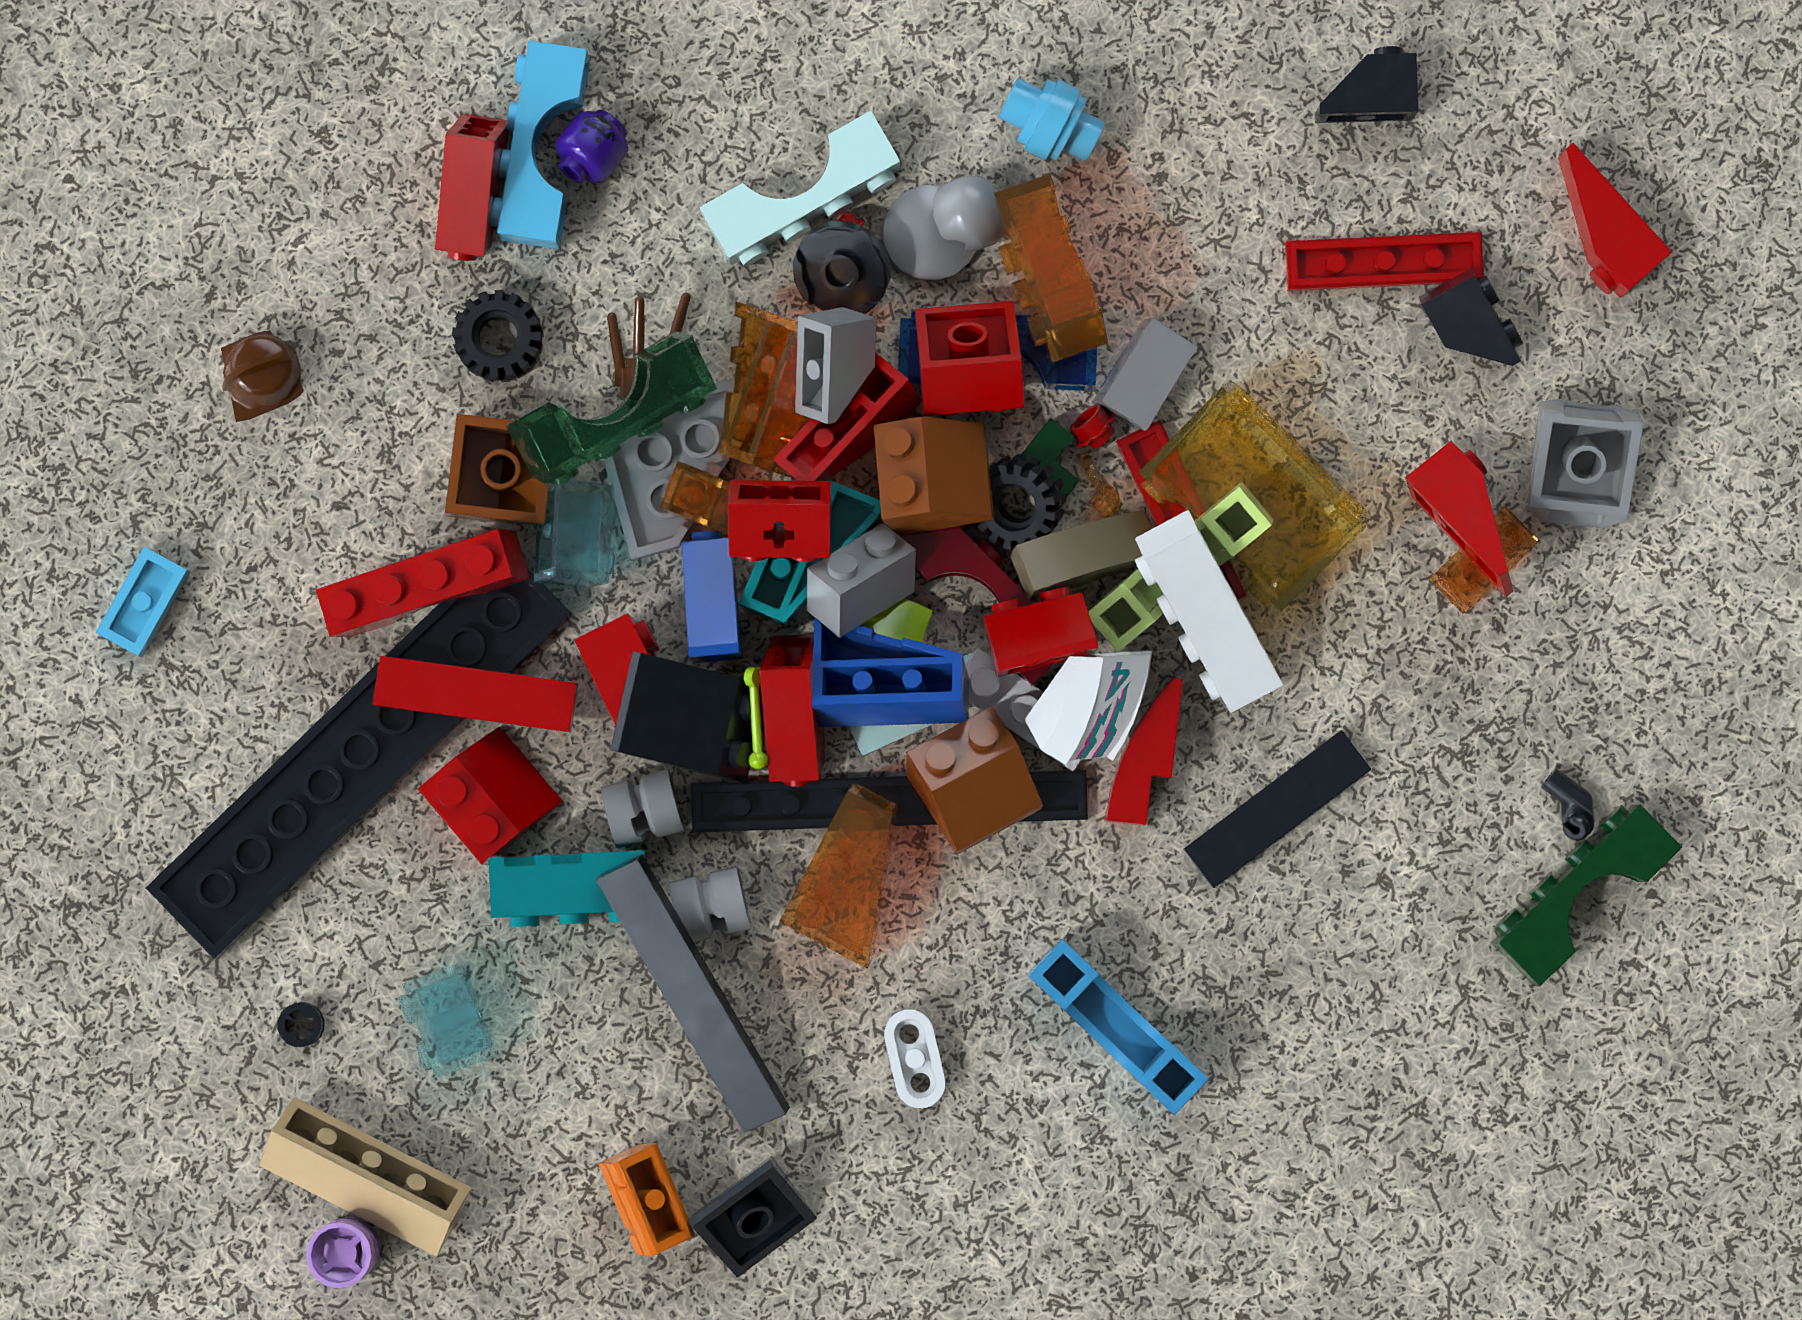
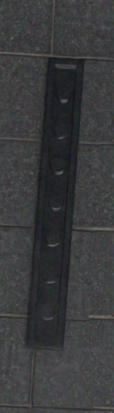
(813, 806)

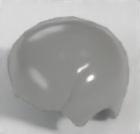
(968, 212)

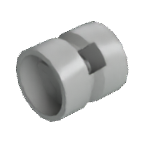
(642, 809)
(711, 904)

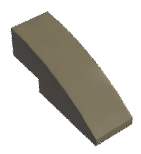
(1079, 553)

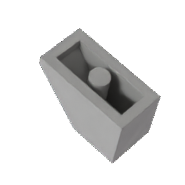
(832, 361)

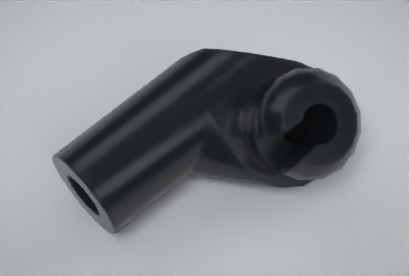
(1576, 805)

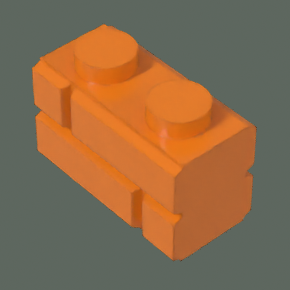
(647, 1199)

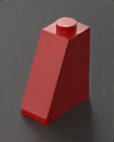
(469, 185)
(791, 727)

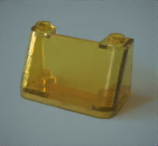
(1240, 442)

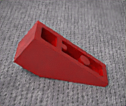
(1612, 233)
(826, 449)
(1456, 498)

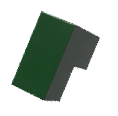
(1049, 446)

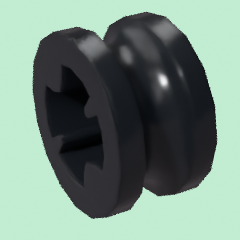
(293, 1037)

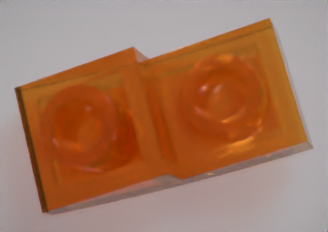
(698, 497)
(1464, 582)

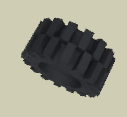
(493, 307)
(1039, 485)

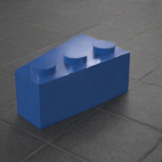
(885, 680)

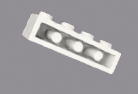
(1208, 612)

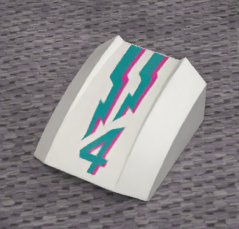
(1090, 705)

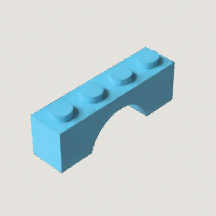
(551, 83)

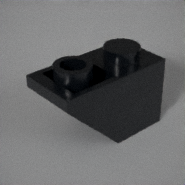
(1467, 321)

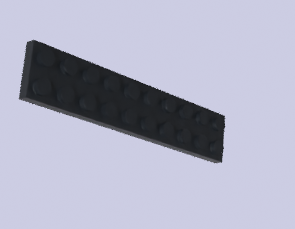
(341, 769)

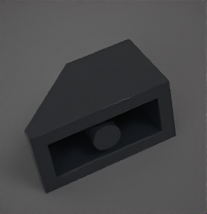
(1375, 91)

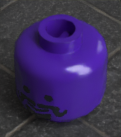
(591, 146)

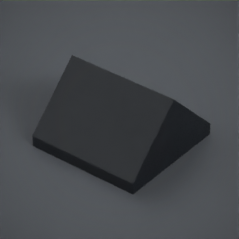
(752, 1217)

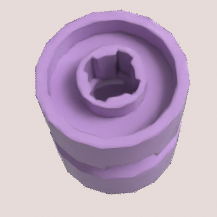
(343, 1252)

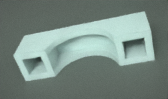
(749, 222)

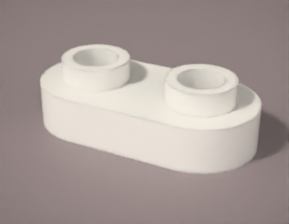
(914, 1058)

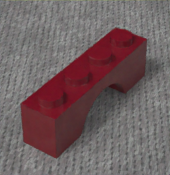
(955, 554)

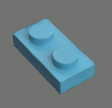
(143, 602)

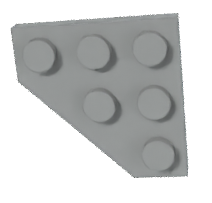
(646, 466)

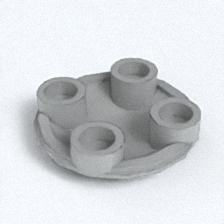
(915, 240)

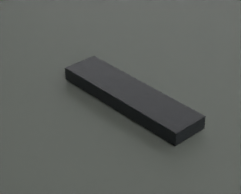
(1277, 809)

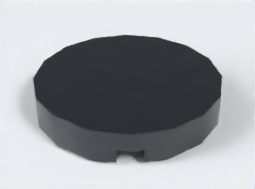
(842, 267)

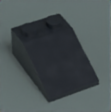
(685, 718)

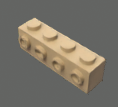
(364, 1176)

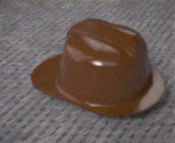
(260, 374)

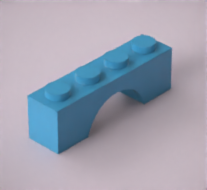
(1117, 1026)

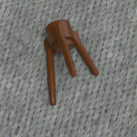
(625, 375)

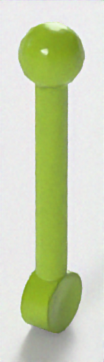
(757, 758)

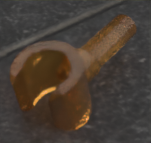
(1107, 499)

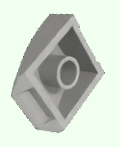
(1583, 463)

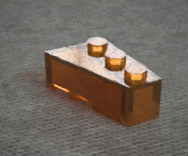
(845, 881)

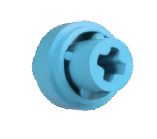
(1051, 119)

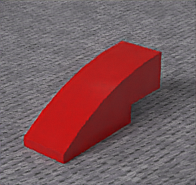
(1146, 756)

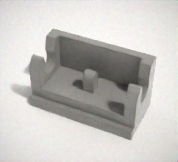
(1145, 373)

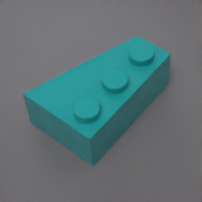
(552, 886)

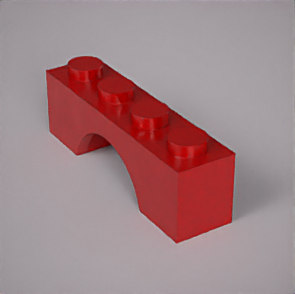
(422, 581)

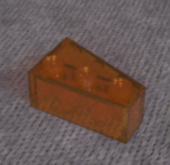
(1048, 270)
(762, 406)

